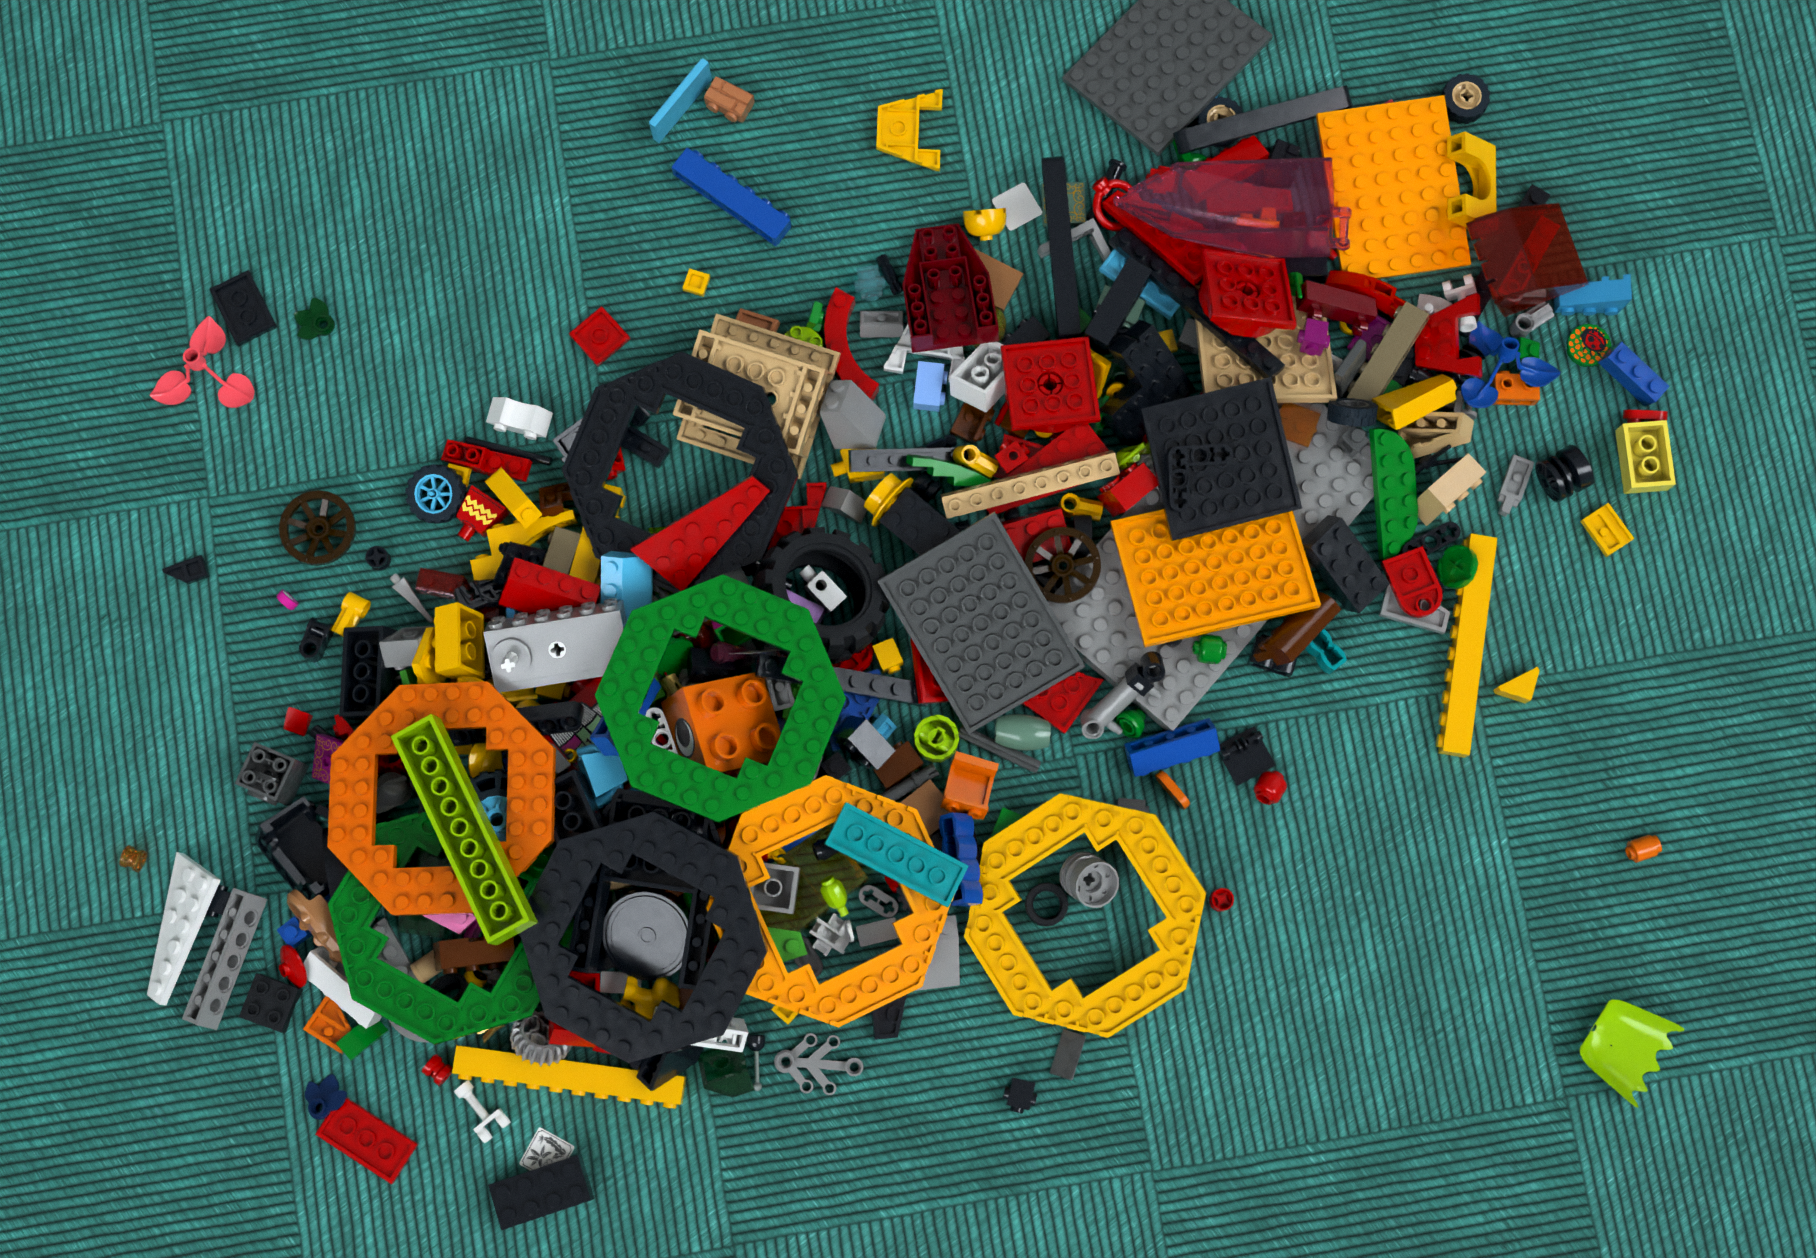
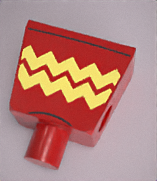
(479, 514)

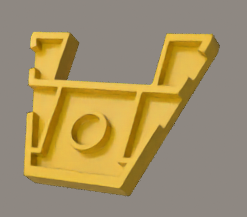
(900, 129)

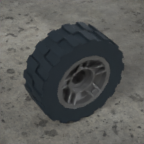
(1352, 412)

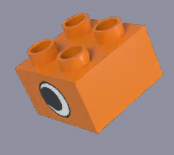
(723, 722)

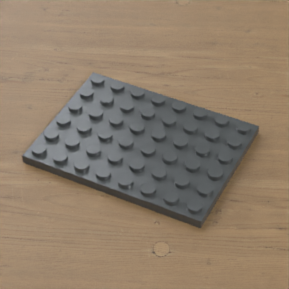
(1166, 64)
(981, 622)

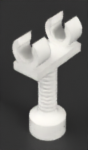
(1466, 324)
(465, 1091)

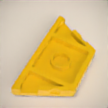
(424, 660)

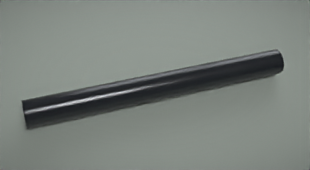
(510, 451)

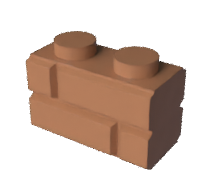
(728, 100)

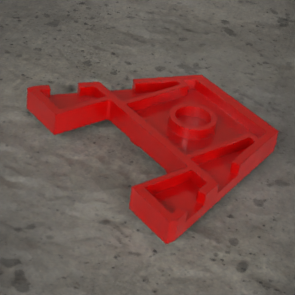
(1439, 340)
(801, 517)

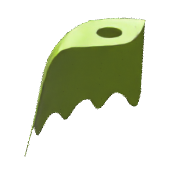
(1634, 1041)

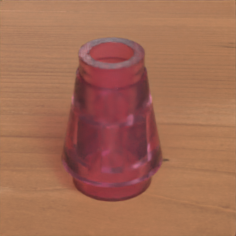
(721, 650)

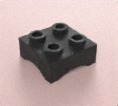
(270, 1003)

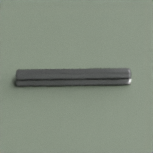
(1006, 753)

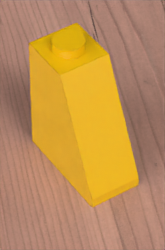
(513, 497)

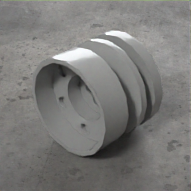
(1089, 879)

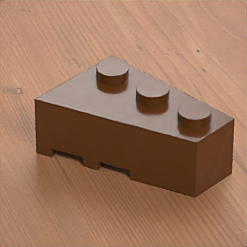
(471, 954)

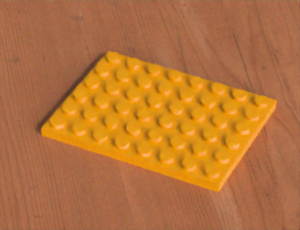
(1398, 185)
(1212, 577)

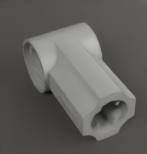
(1531, 320)

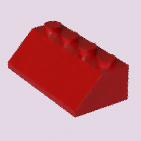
(537, 588)

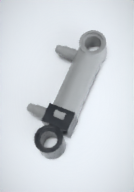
(1138, 681)

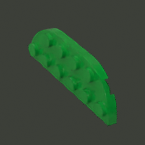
(1393, 491)

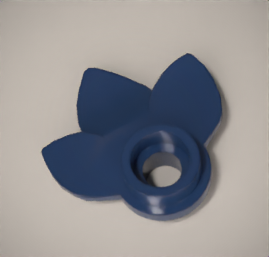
(325, 1094)

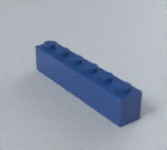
(731, 196)

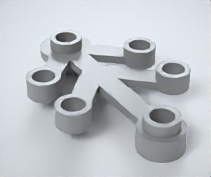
(814, 1063)

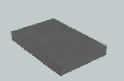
(1349, 368)

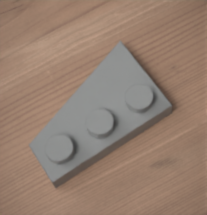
(1435, 622)

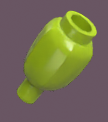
(834, 894)

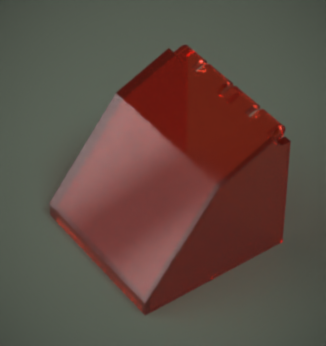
(1527, 255)

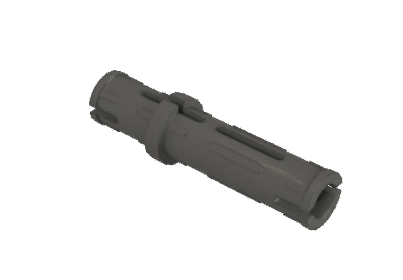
(911, 783)

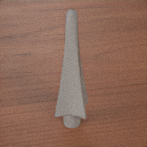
(404, 589)

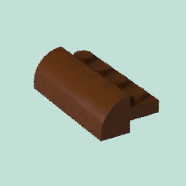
(1297, 632)

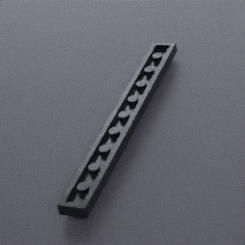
(1187, 297)

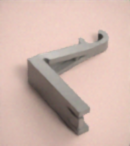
(1080, 231)

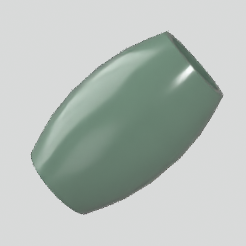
(1022, 732)

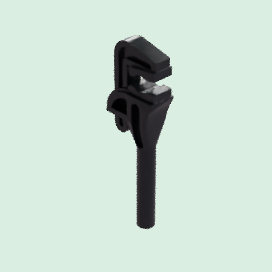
(485, 594)

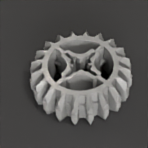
(531, 1040)

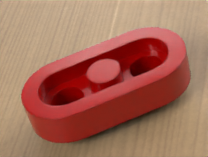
(1635, 416)

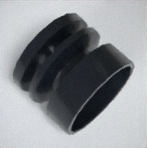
(1564, 473)

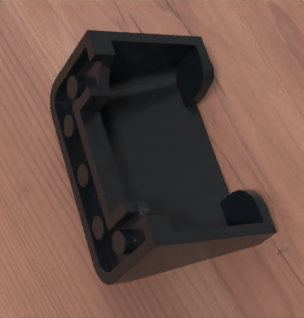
(295, 848)

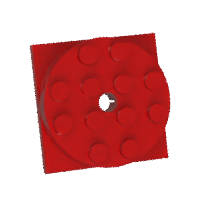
(1246, 293)
(1054, 363)

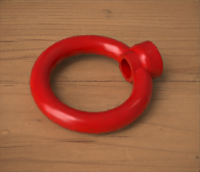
(1101, 188)

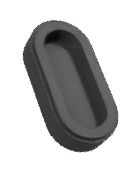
(812, 958)

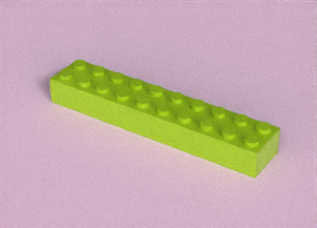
(464, 830)

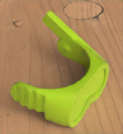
(1131, 454)

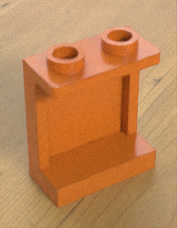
(969, 785)

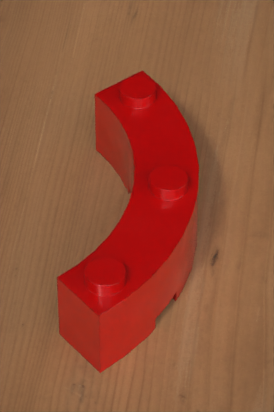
(835, 330)

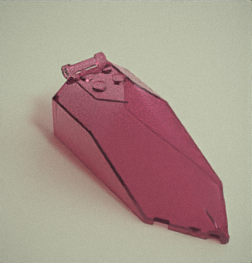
(1245, 206)

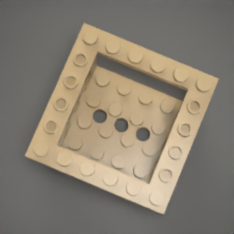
(782, 365)

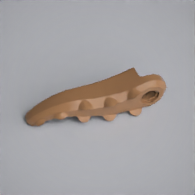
(316, 918)

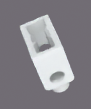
(831, 593)

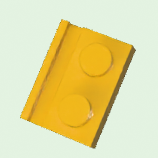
(1607, 530)

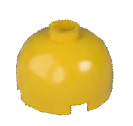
(985, 222)

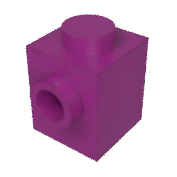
(1313, 337)

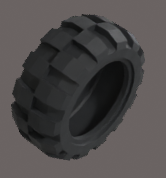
(849, 563)

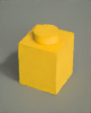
(888, 656)

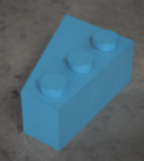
(1597, 297)

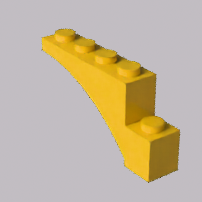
(486, 566)

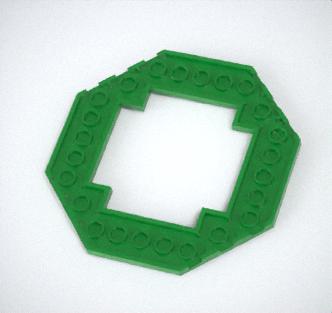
(689, 782)
(398, 994)

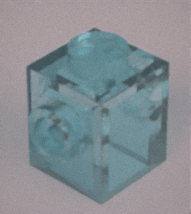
(869, 283)

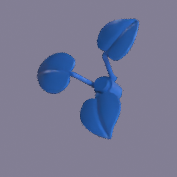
(1533, 370)

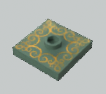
(1076, 203)

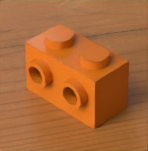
(1513, 390)

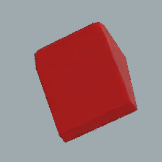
(297, 721)

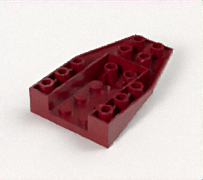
(947, 292)

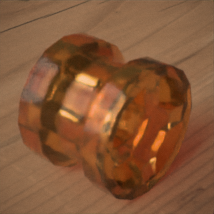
(133, 858)

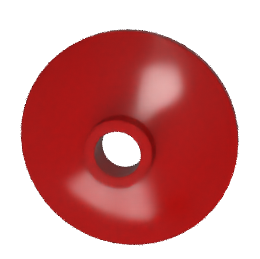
(292, 966)

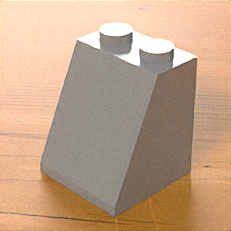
(851, 416)

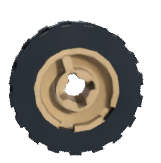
(1476, 92)
(1219, 109)

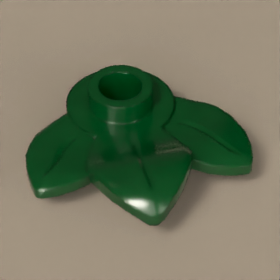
(312, 320)

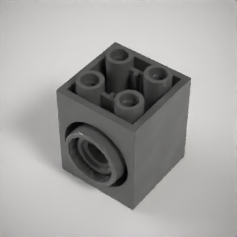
(271, 775)

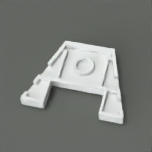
(897, 359)

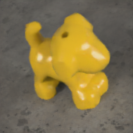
(647, 999)

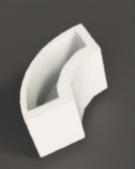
(519, 417)

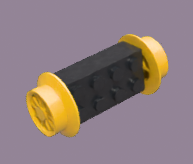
(908, 514)

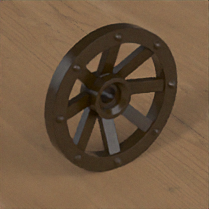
(314, 524)
(1067, 558)

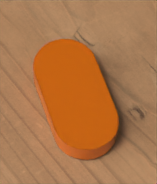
(1172, 789)

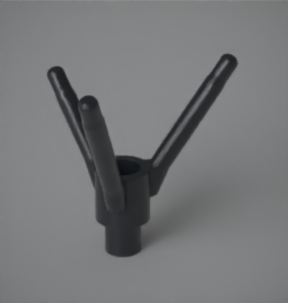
(1430, 460)

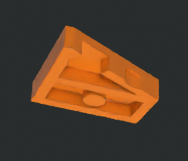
(328, 1024)

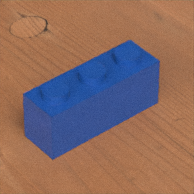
(1633, 374)

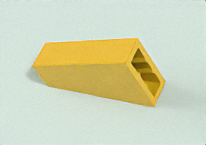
(1415, 401)

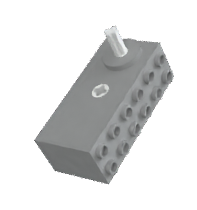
(553, 644)

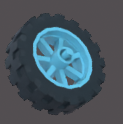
(417, 485)

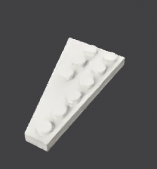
(185, 908)

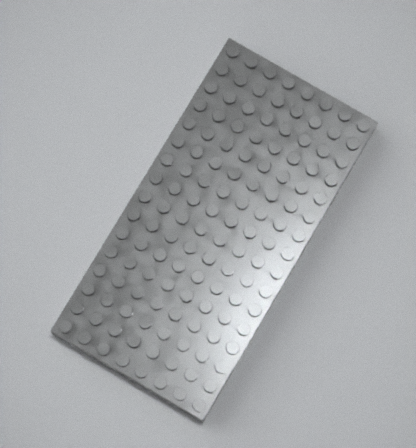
(1105, 623)

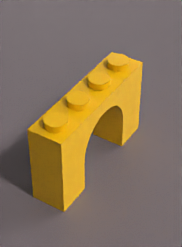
(1480, 161)

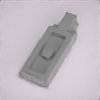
(1514, 483)

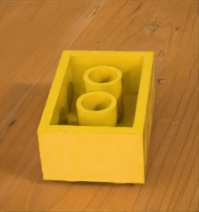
(459, 641)

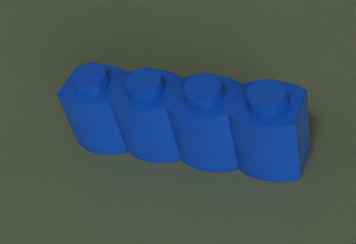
(960, 844)

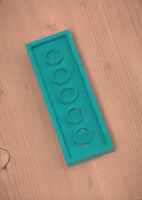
(896, 854)

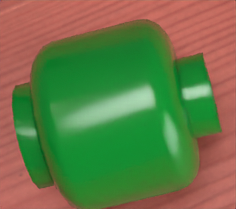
(1209, 649)

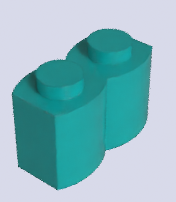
(1327, 654)

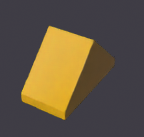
(1519, 688)

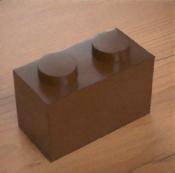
(898, 765)

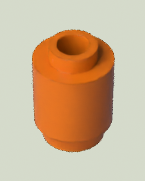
(1643, 848)

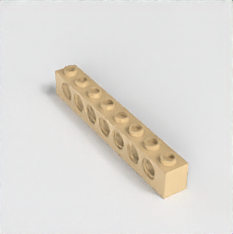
(1030, 484)

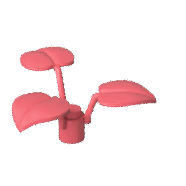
(210, 339)

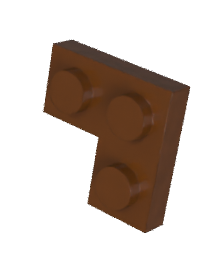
(552, 499)

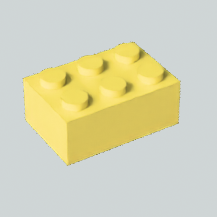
(1645, 457)

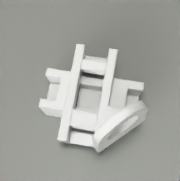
(826, 934)

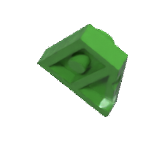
(788, 943)

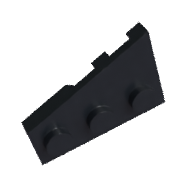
(888, 1018)

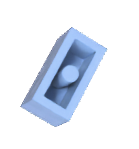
(928, 386)

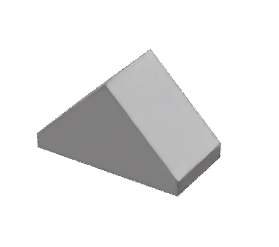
(845, 504)

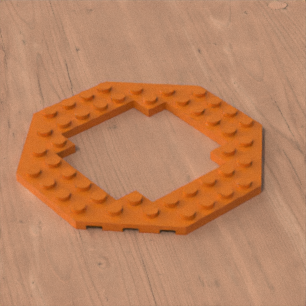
(355, 792)

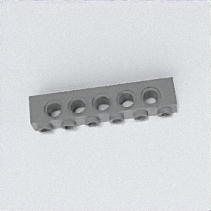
(224, 959)

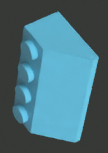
(627, 579)

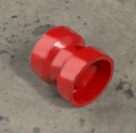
(1224, 897)
(437, 1070)

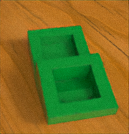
(360, 1038)

